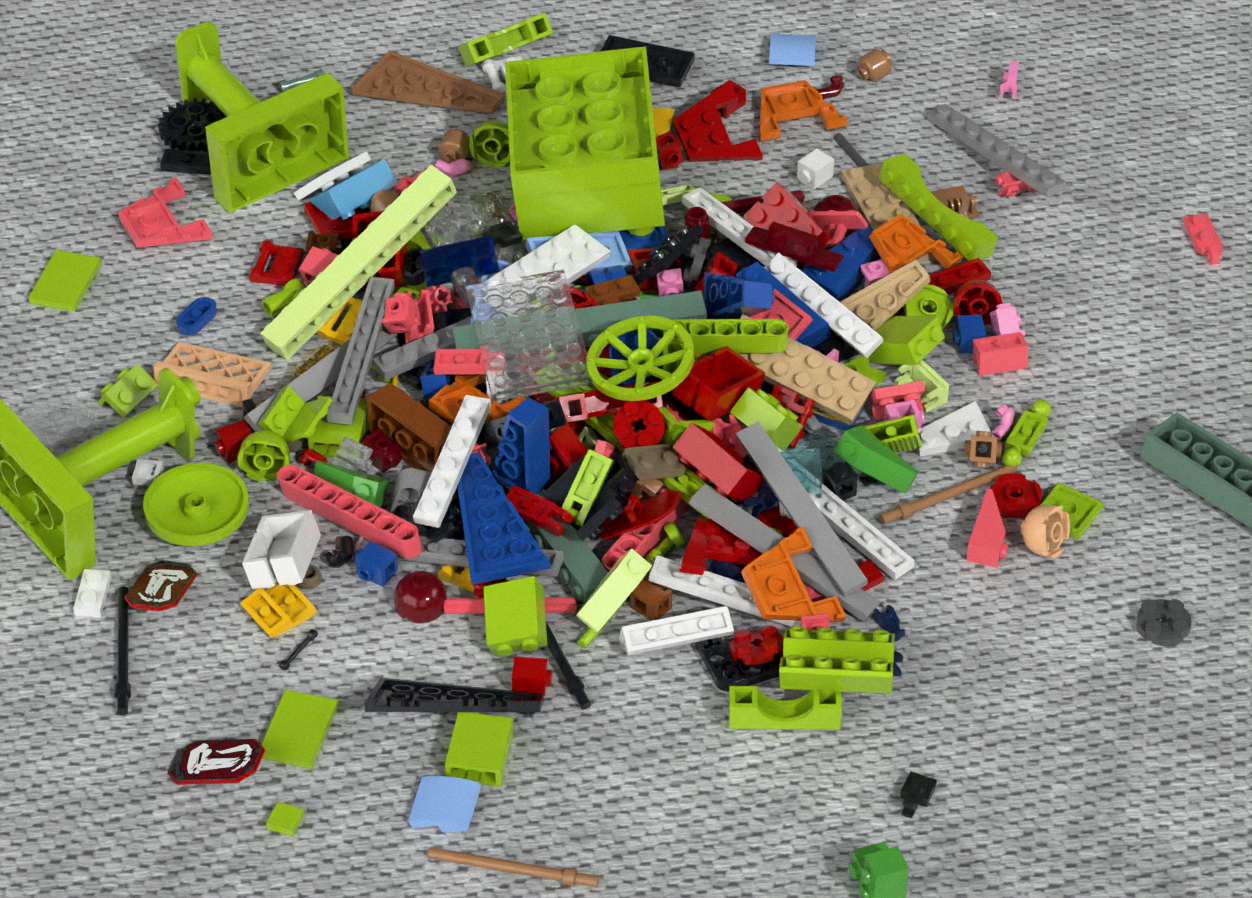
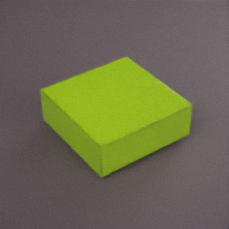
(285, 819)

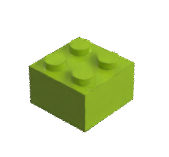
(775, 419)

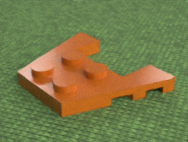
(793, 102)
(904, 241)
(450, 398)
(779, 588)

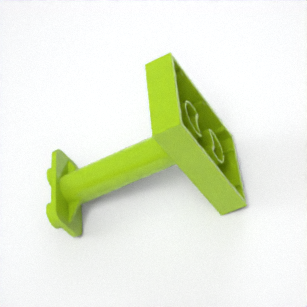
(264, 142)
(48, 492)

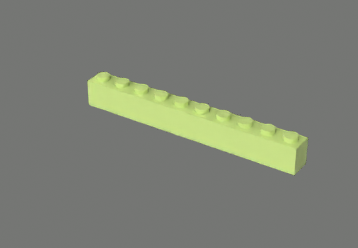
(358, 262)

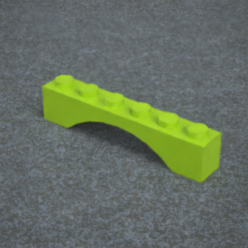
(965, 235)

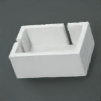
(281, 549)

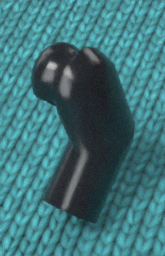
(411, 377)
(345, 554)

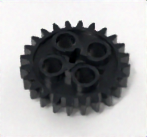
(186, 124)

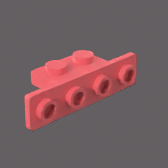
(837, 223)

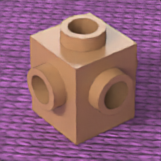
(993, 449)

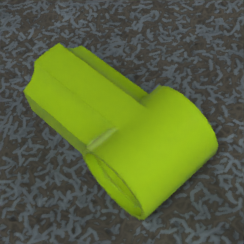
(275, 303)

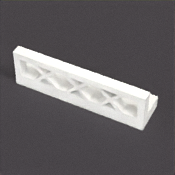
(676, 630)

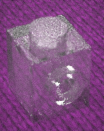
(352, 455)

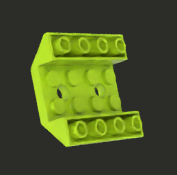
(837, 660)

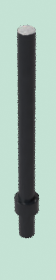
(573, 683)
(122, 688)

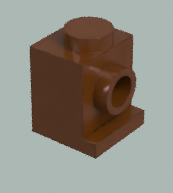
(329, 241)

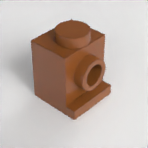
(650, 600)

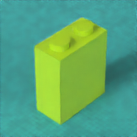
(907, 339)
(329, 435)
(515, 616)
(480, 748)

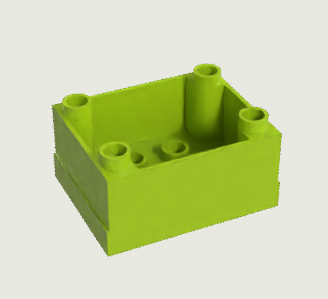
(583, 143)

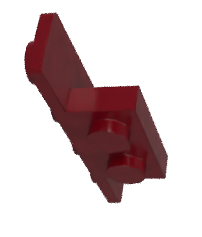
(794, 244)

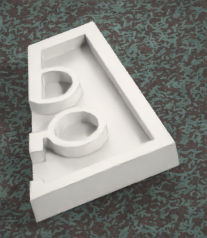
(339, 174)
(952, 430)

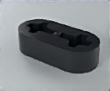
(412, 266)

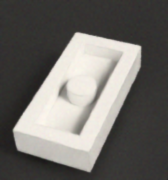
(92, 593)

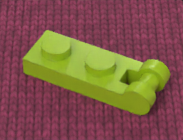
(587, 485)

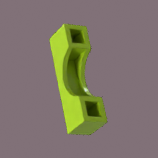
(505, 40)
(754, 710)

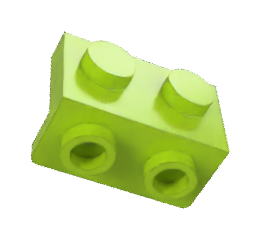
(129, 391)

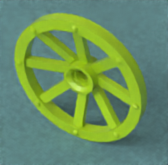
(641, 361)

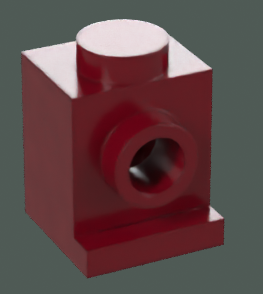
(385, 452)

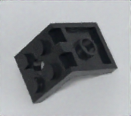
(605, 507)

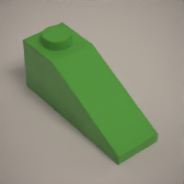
(874, 458)
(358, 483)

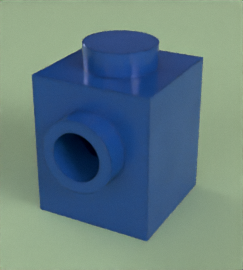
(968, 328)
(376, 563)

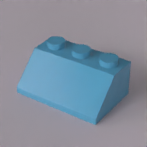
(355, 191)

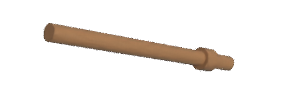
(907, 509)
(568, 876)

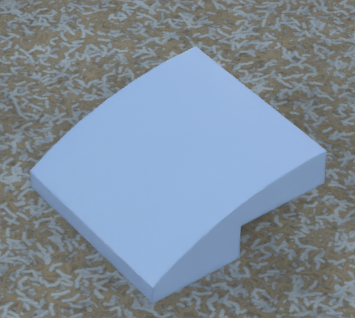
(792, 49)
(444, 803)

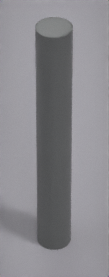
(851, 152)

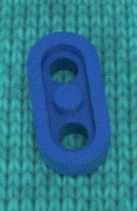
(196, 316)

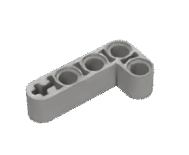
(409, 491)

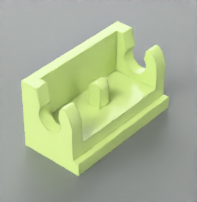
(935, 386)

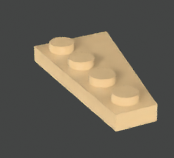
(886, 296)

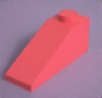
(988, 535)

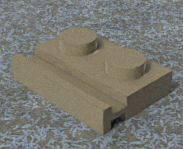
(653, 462)

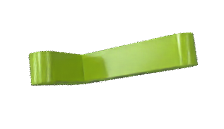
(737, 334)

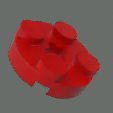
(633, 412)
(1016, 506)
(757, 645)

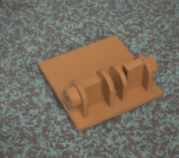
(958, 200)

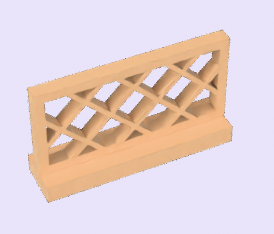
(214, 384)

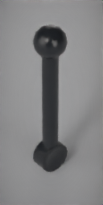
(285, 664)

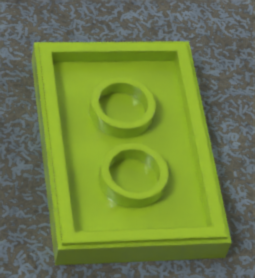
(65, 280)
(298, 728)

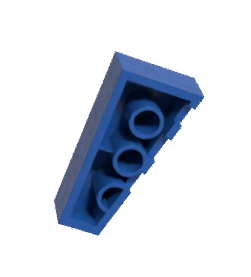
(856, 250)
(733, 296)
(817, 330)
(525, 448)

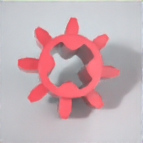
(439, 298)

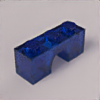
(442, 261)

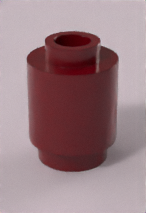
(698, 215)

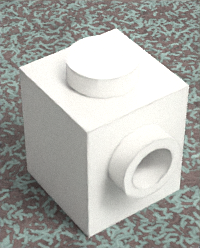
(815, 168)

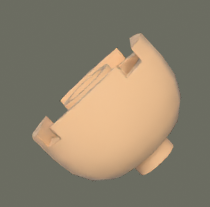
(1043, 526)

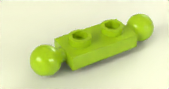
(1026, 433)

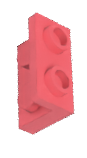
(895, 394)

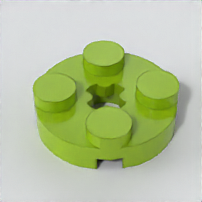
(937, 299)

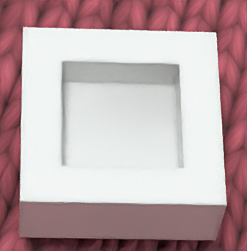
(146, 471)

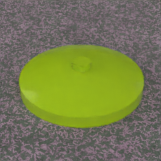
(196, 504)

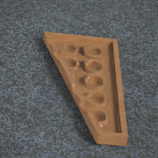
(411, 81)

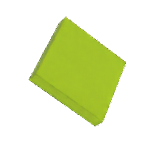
(1080, 508)

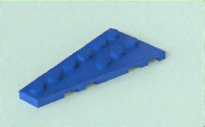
(493, 529)

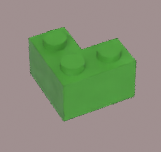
(880, 871)

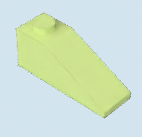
(613, 589)

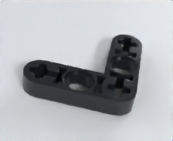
(733, 669)

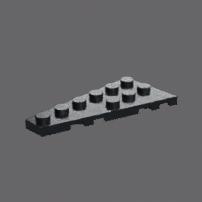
(439, 698)

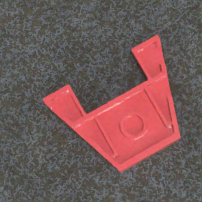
(153, 224)

